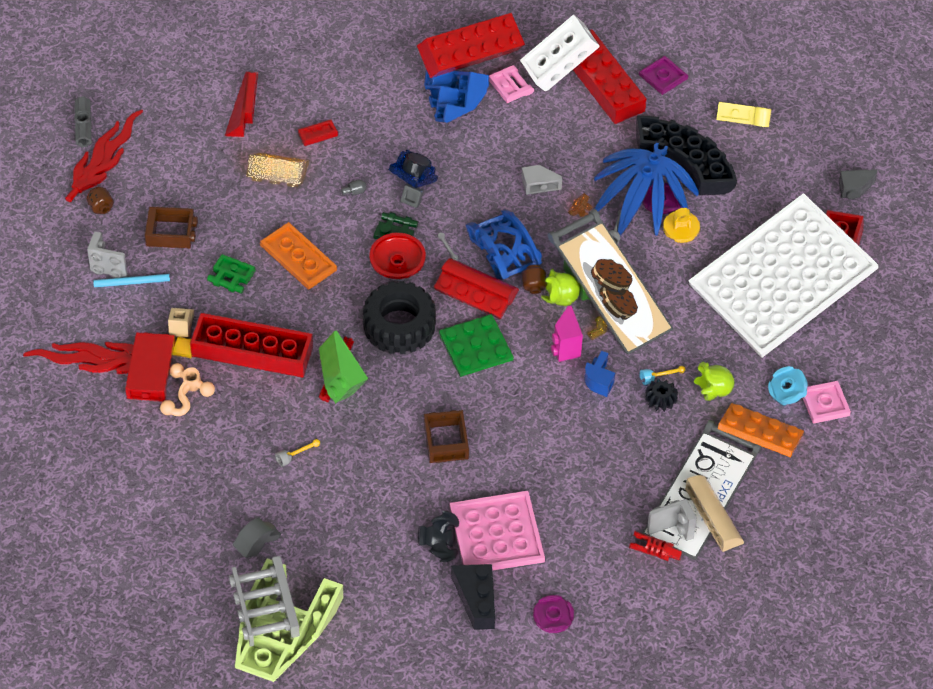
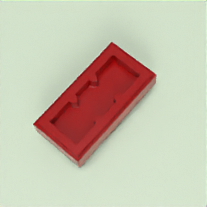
(318, 132)

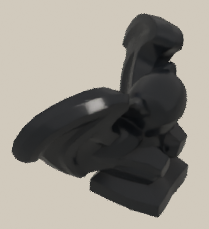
(438, 536)

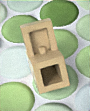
(180, 322)

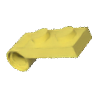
(744, 114)

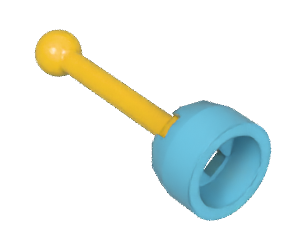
(649, 375)

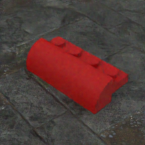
(475, 288)

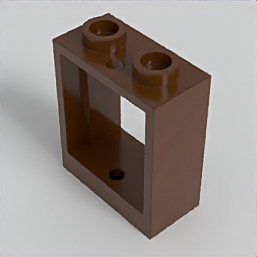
(166, 214)
(448, 452)

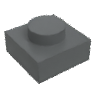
(412, 196)

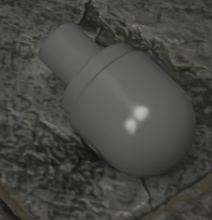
(355, 187)

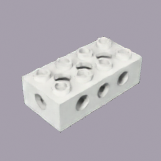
(559, 53)

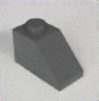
(856, 182)

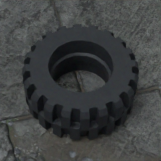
(399, 336)

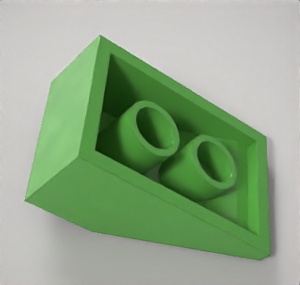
(340, 369)

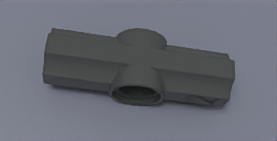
(83, 122)

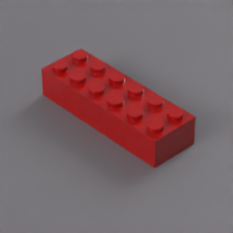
(470, 45)
(610, 84)
(251, 345)

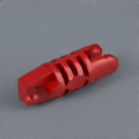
(656, 547)

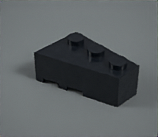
(476, 592)

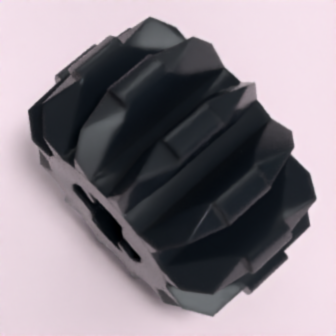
(661, 395)

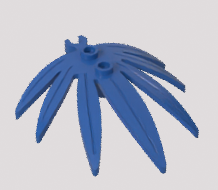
(647, 168)

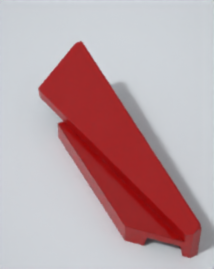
(244, 106)

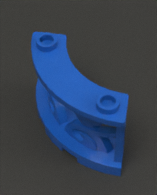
(506, 223)

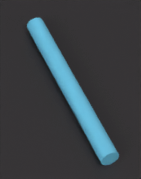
(131, 280)

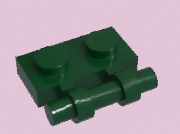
(387, 228)

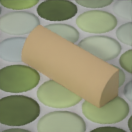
(713, 513)

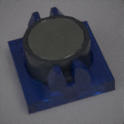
(414, 169)

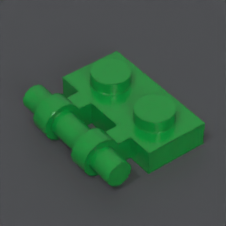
(233, 269)

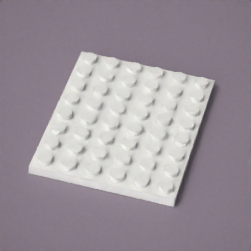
(783, 275)

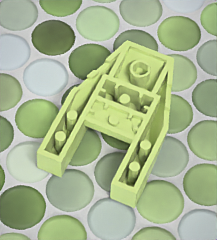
(277, 650)

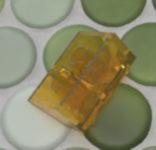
(277, 169)

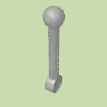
(442, 236)

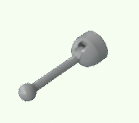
(614, 233)

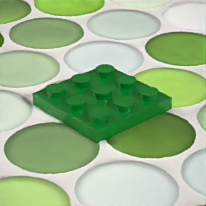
(476, 345)

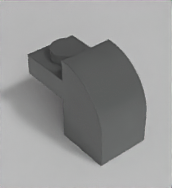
(254, 536)

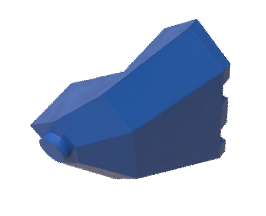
(455, 93)

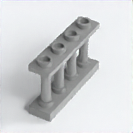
(280, 588)

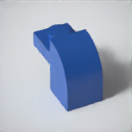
(597, 377)

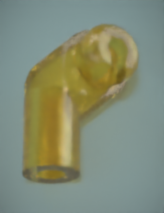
(601, 328)

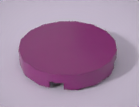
(553, 614)

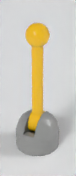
(286, 457)

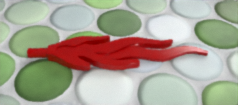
(101, 159)
(101, 358)

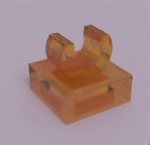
(580, 205)

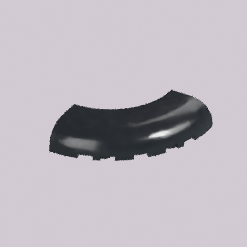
(691, 151)

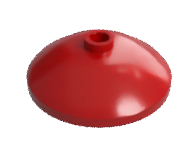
(397, 248)

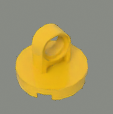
(681, 225)

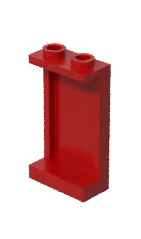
(150, 366)

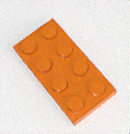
(298, 255)
(760, 429)

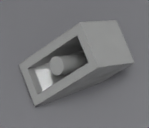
(540, 179)

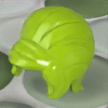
(562, 289)
(714, 381)

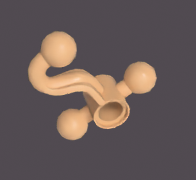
(206, 389)

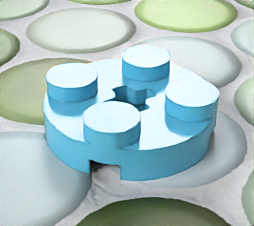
(795, 392)

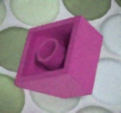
(567, 337)

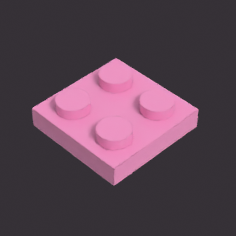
(826, 402)

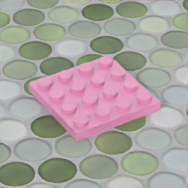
(498, 531)

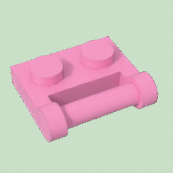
(506, 86)

